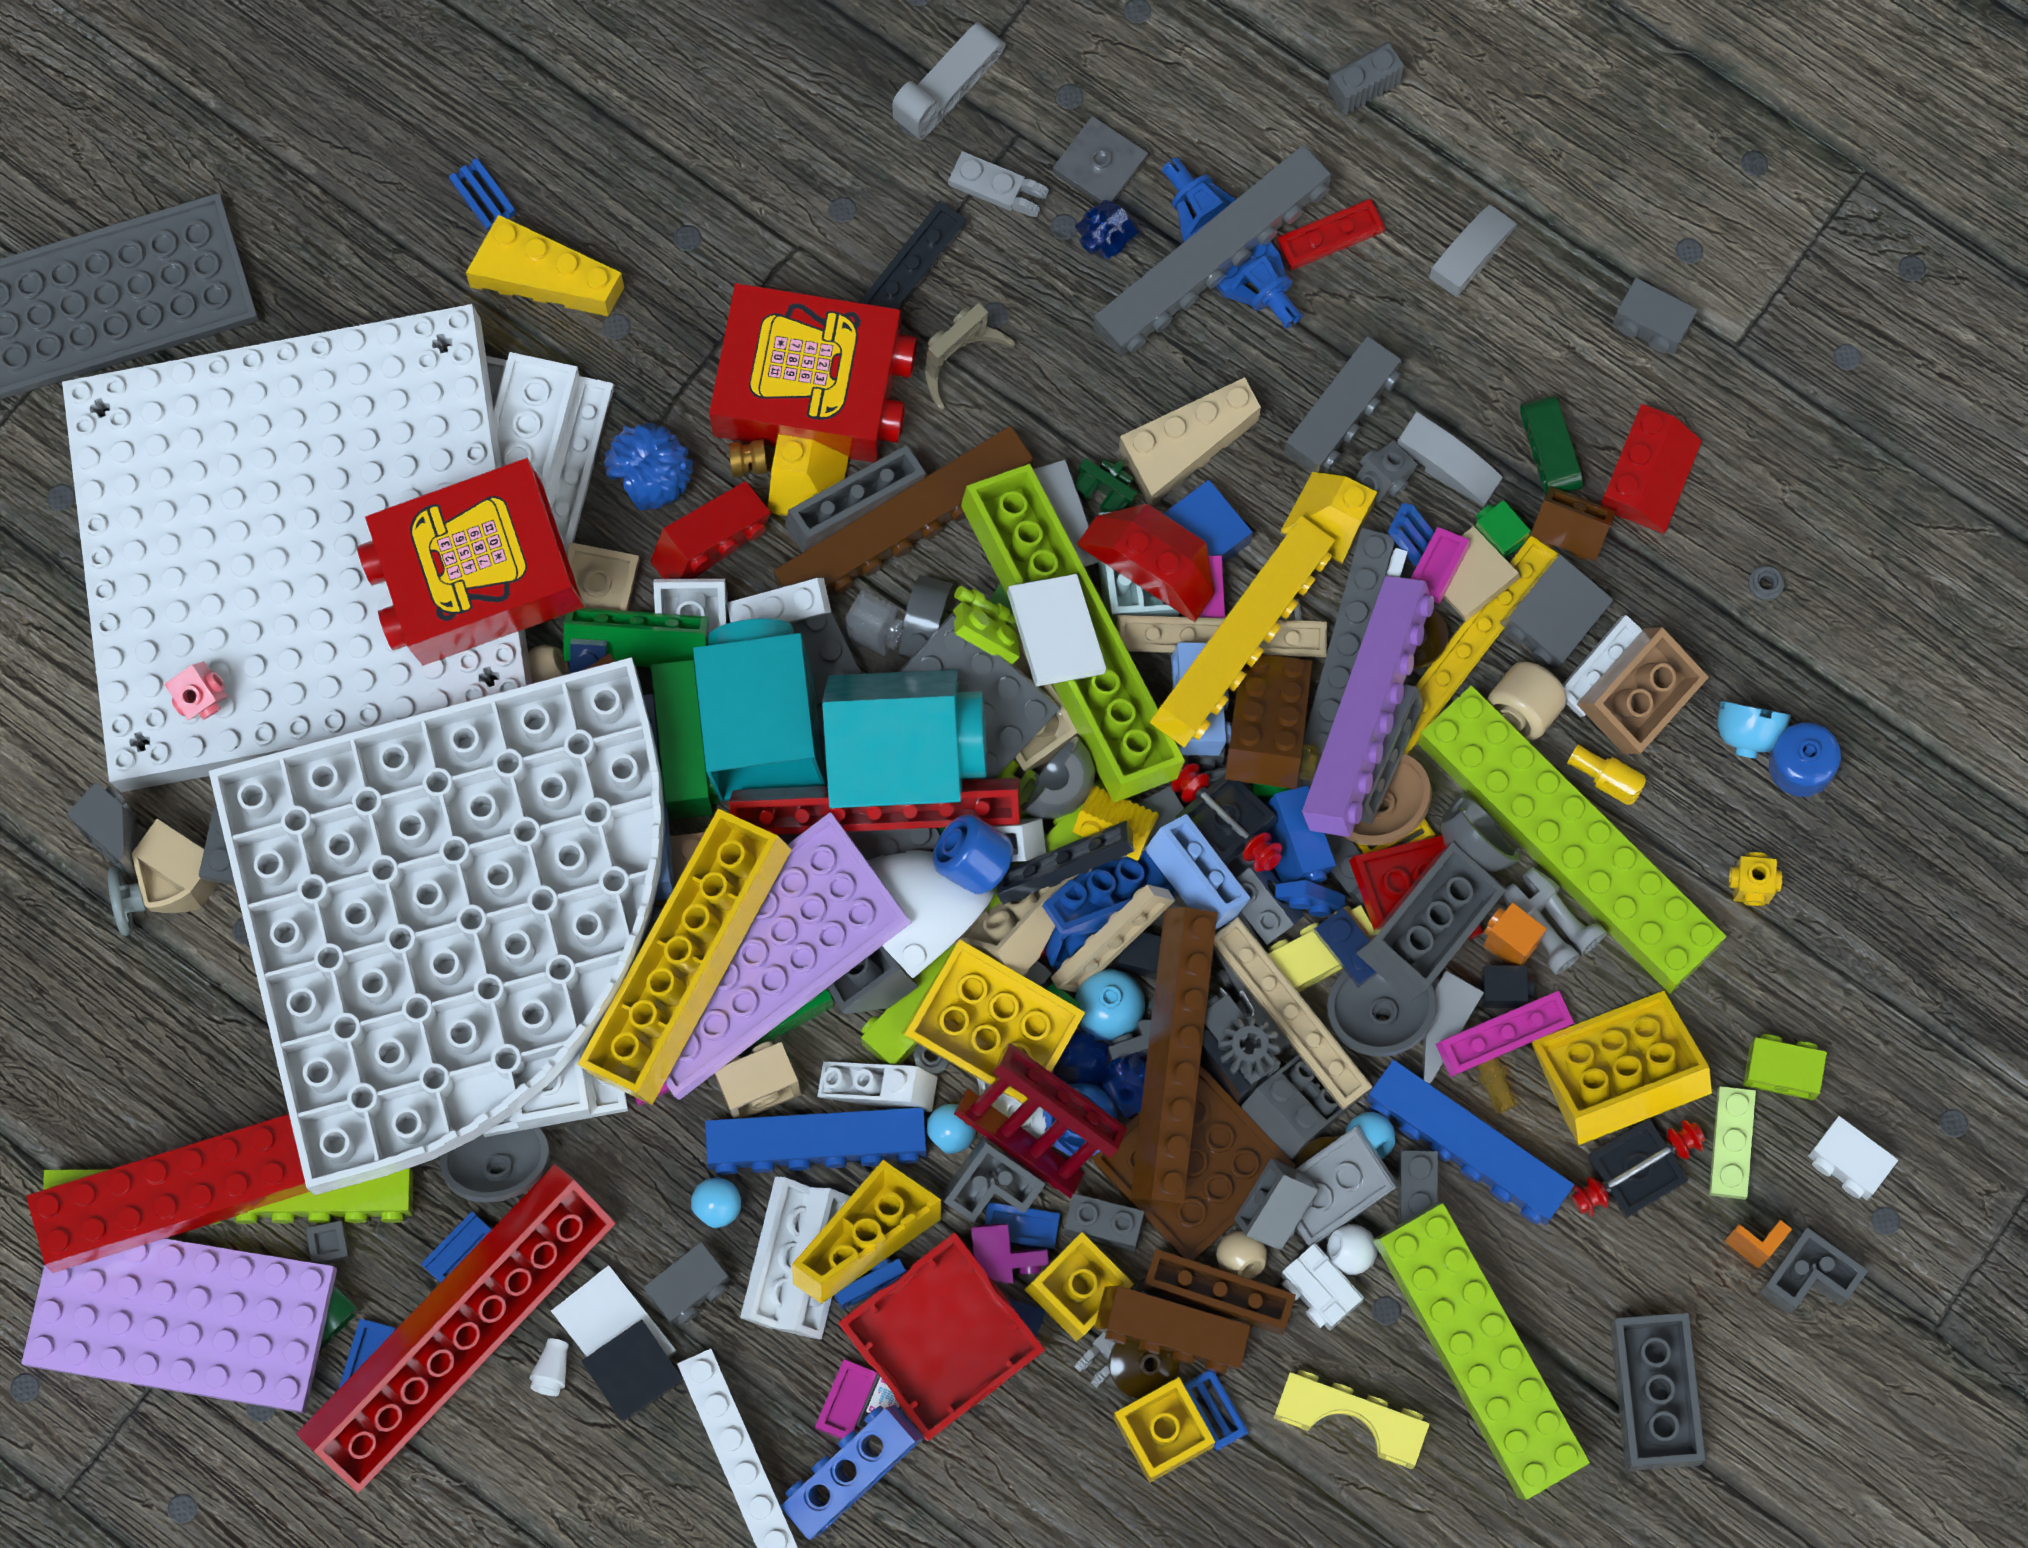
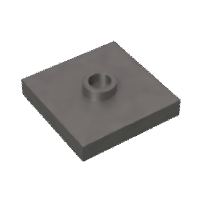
(1100, 162)

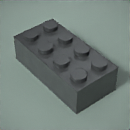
(1431, 922)
(1657, 1392)

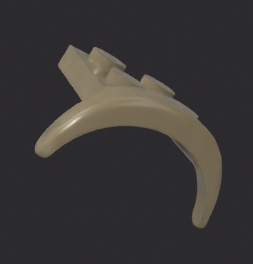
(968, 328)

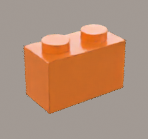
(1513, 935)

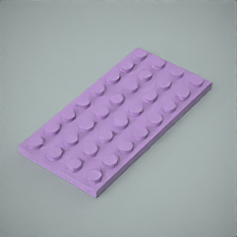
(808, 933)
(187, 1322)

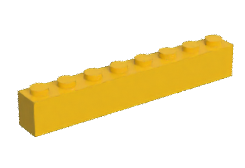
(1242, 631)

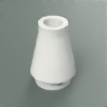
(550, 1369)

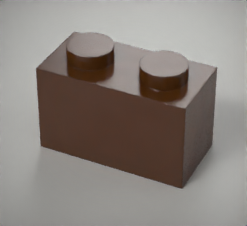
(1572, 524)

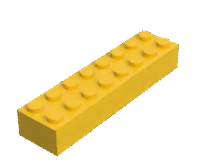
(685, 956)

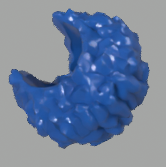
(651, 465)

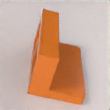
(1752, 1248)

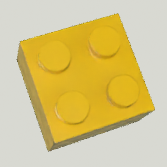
(1074, 1285)
(1164, 1430)

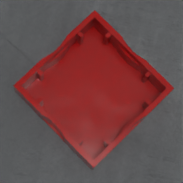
(942, 1336)

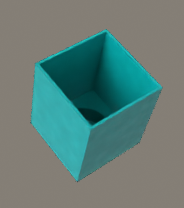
(758, 708)
(901, 738)

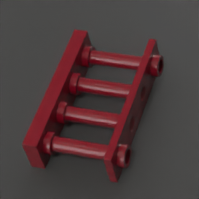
(1056, 1098)

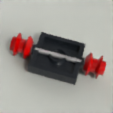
(1229, 817)
(1637, 1168)

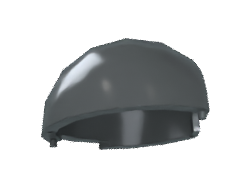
(1062, 782)
(1477, 834)

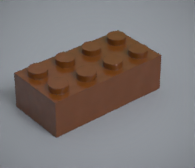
(1269, 722)

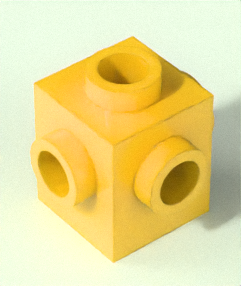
(1746, 887)

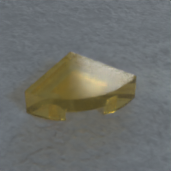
(1308, 761)

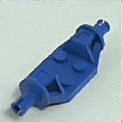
(1262, 268)

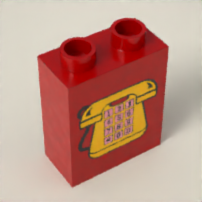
(811, 371)
(469, 563)

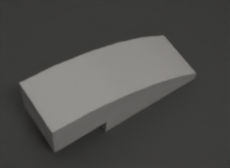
(1472, 250)
(1449, 459)
(1065, 501)

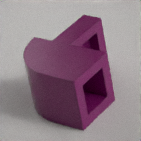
(993, 1253)

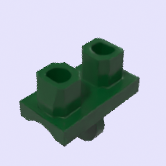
(1109, 480)

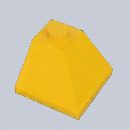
(801, 471)
(1334, 506)

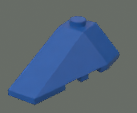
(1095, 896)

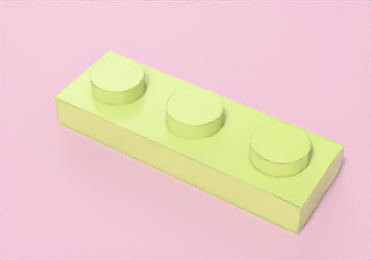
(1732, 1143)

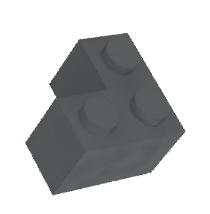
(989, 1172)
(1814, 1264)

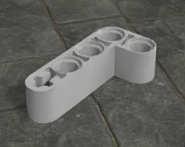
(926, 104)

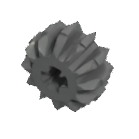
(1238, 1039)

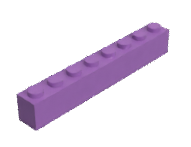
(1368, 706)

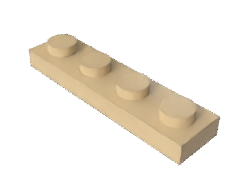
(1114, 937)

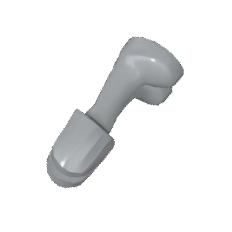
(1546, 890)

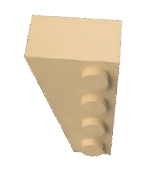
(1186, 438)

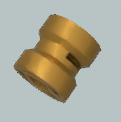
(747, 458)

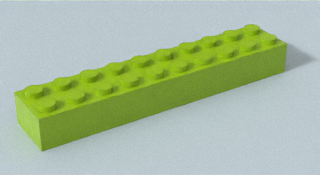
(1106, 709)
(1571, 839)

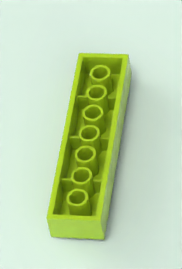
(1481, 1351)

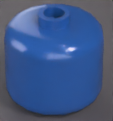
(1804, 759)
(973, 854)

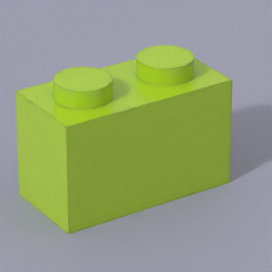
(1785, 1067)

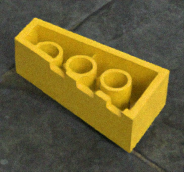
(538, 268)
(865, 1231)

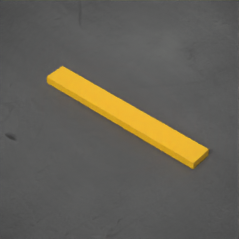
(1475, 638)

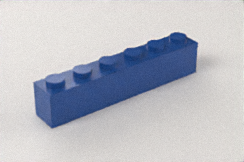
(815, 1139)
(1469, 1143)

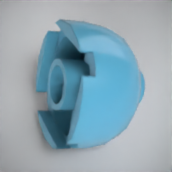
(1750, 728)
(1110, 1004)

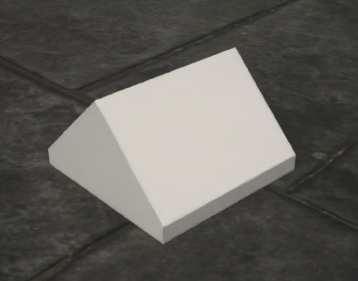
(693, 598)

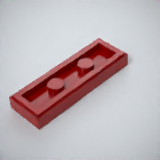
(1330, 234)

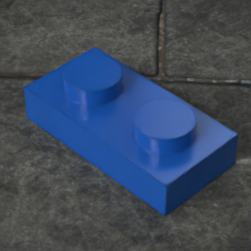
(1310, 896)
(881, 1277)

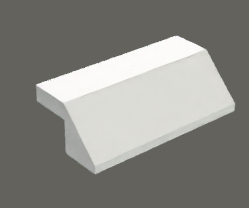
(790, 1224)

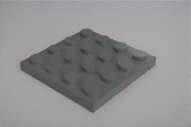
(1011, 700)

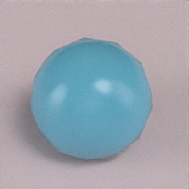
(948, 1130)
(1377, 1130)
(716, 1202)

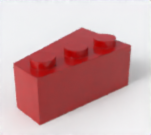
(710, 533)

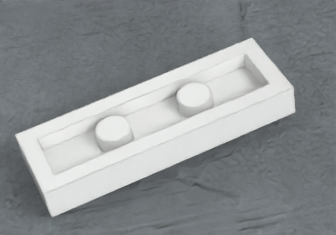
(785, 604)
(1599, 660)

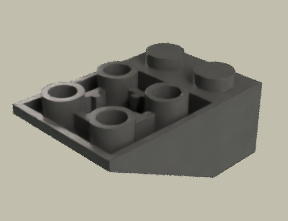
(1293, 1107)

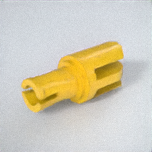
(1609, 775)

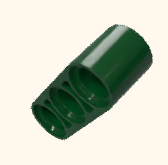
(1551, 444)

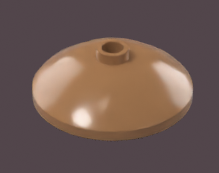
(1407, 804)

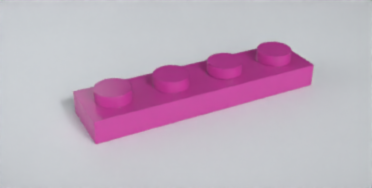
(1504, 1033)

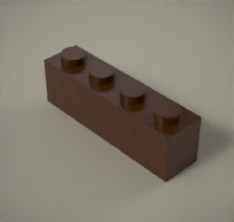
(1219, 1292)
(1171, 1328)

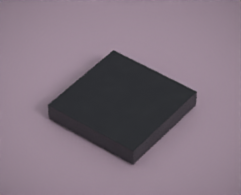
(1234, 1084)
(632, 1371)

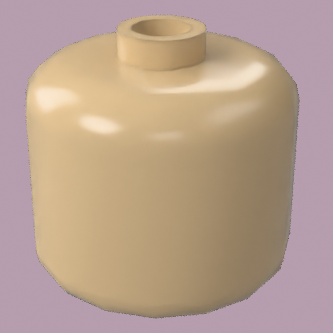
(1528, 698)

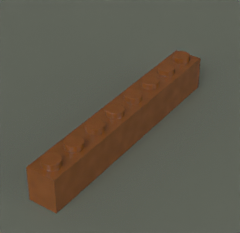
(904, 518)
(1174, 1055)

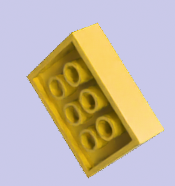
(982, 1008)
(1623, 1067)

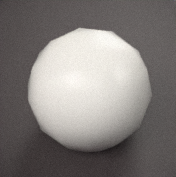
(1352, 1249)

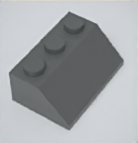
(108, 826)
(872, 984)

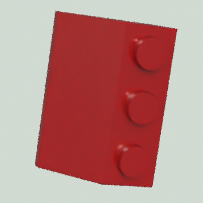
(1651, 469)

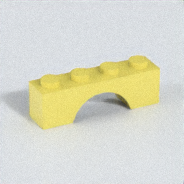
(1396, 1433)

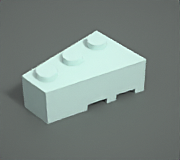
(1126, 598)

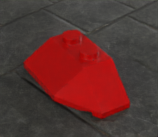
(1154, 556)

